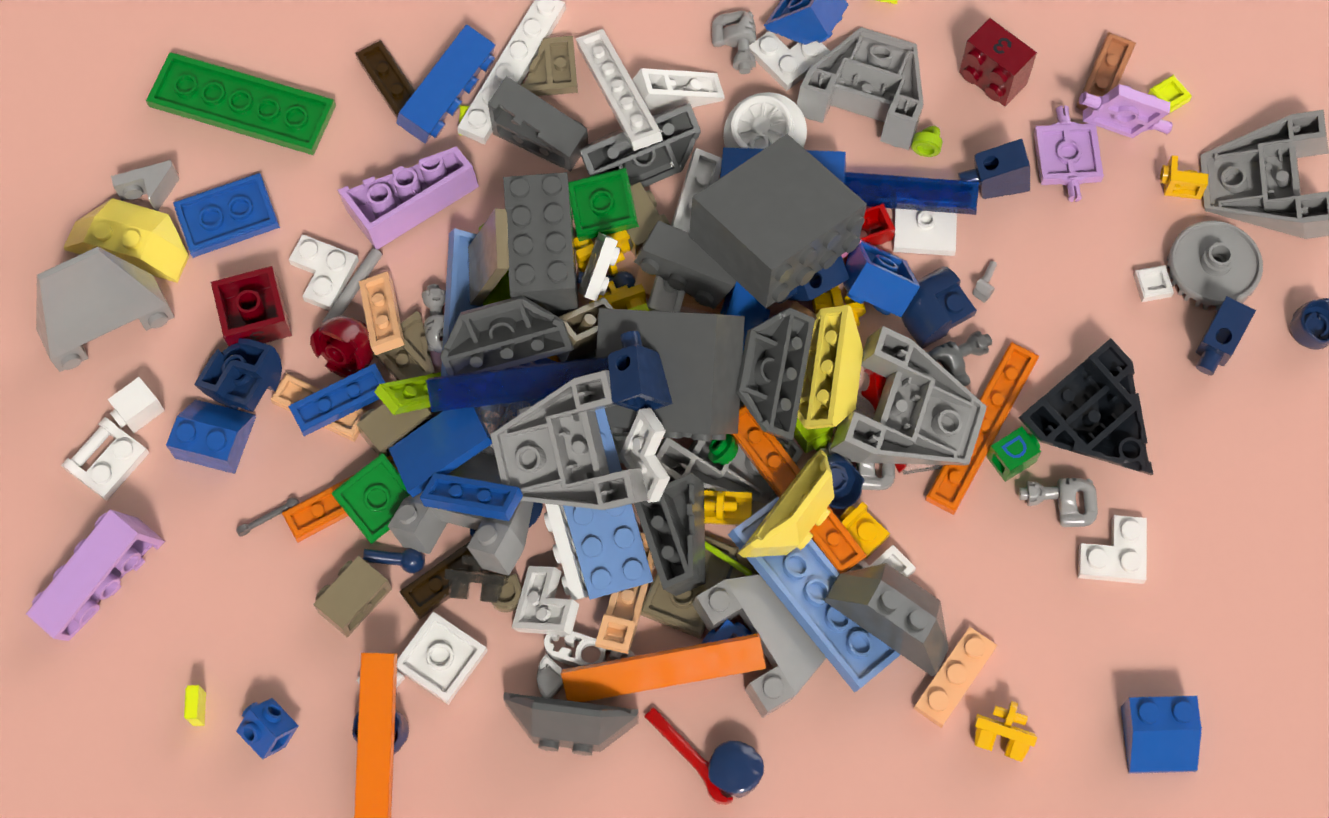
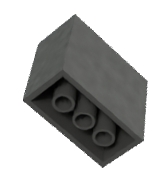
(777, 220)
(541, 241)
(699, 363)

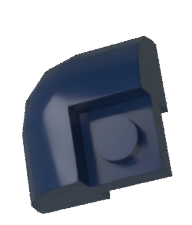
(937, 307)
(241, 374)

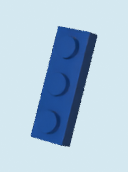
(337, 400)
(471, 496)

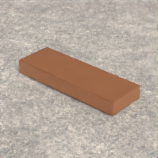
(1108, 66)

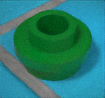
(723, 450)

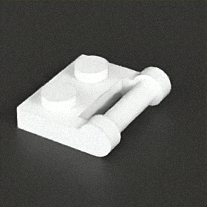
(112, 466)

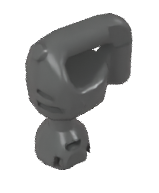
(952, 355)

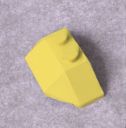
(133, 234)
(831, 369)
(795, 512)

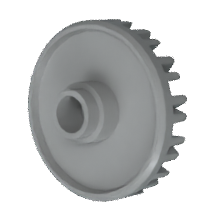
(1214, 262)

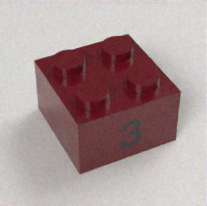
(997, 62)
(251, 307)

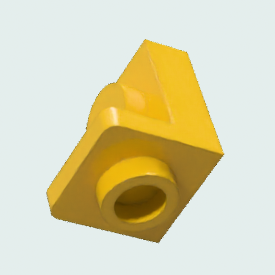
(1182, 183)
(864, 528)

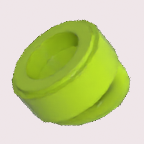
(927, 142)

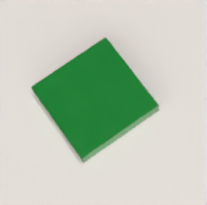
(602, 204)
(372, 497)

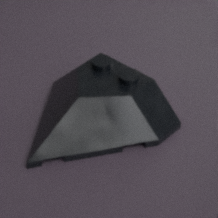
(1095, 412)

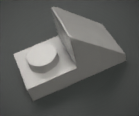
(152, 180)

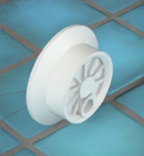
(764, 120)

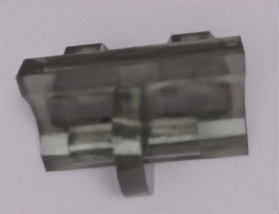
(460, 581)

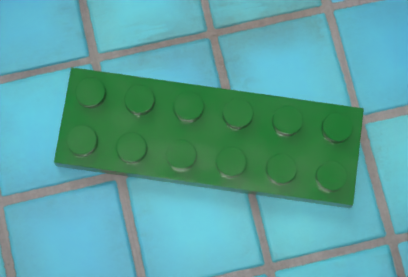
(241, 103)

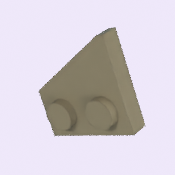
(554, 68)
(413, 357)

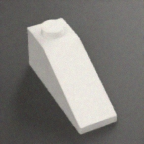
(674, 88)

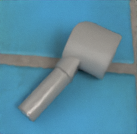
(983, 289)

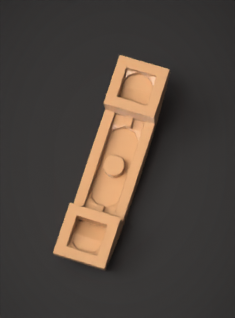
(623, 614)

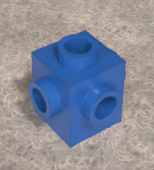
(266, 727)

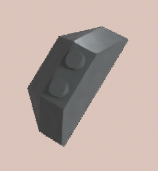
(651, 163)
(503, 337)
(775, 370)
(893, 612)
(570, 723)

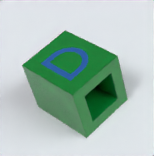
(1014, 453)

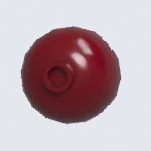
(343, 344)

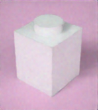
(135, 405)

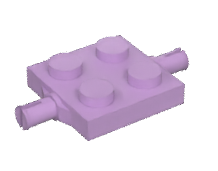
(1126, 111)
(1068, 154)

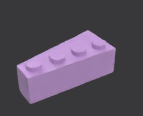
(408, 195)
(92, 573)

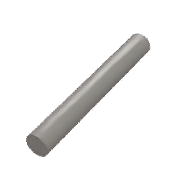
(353, 286)

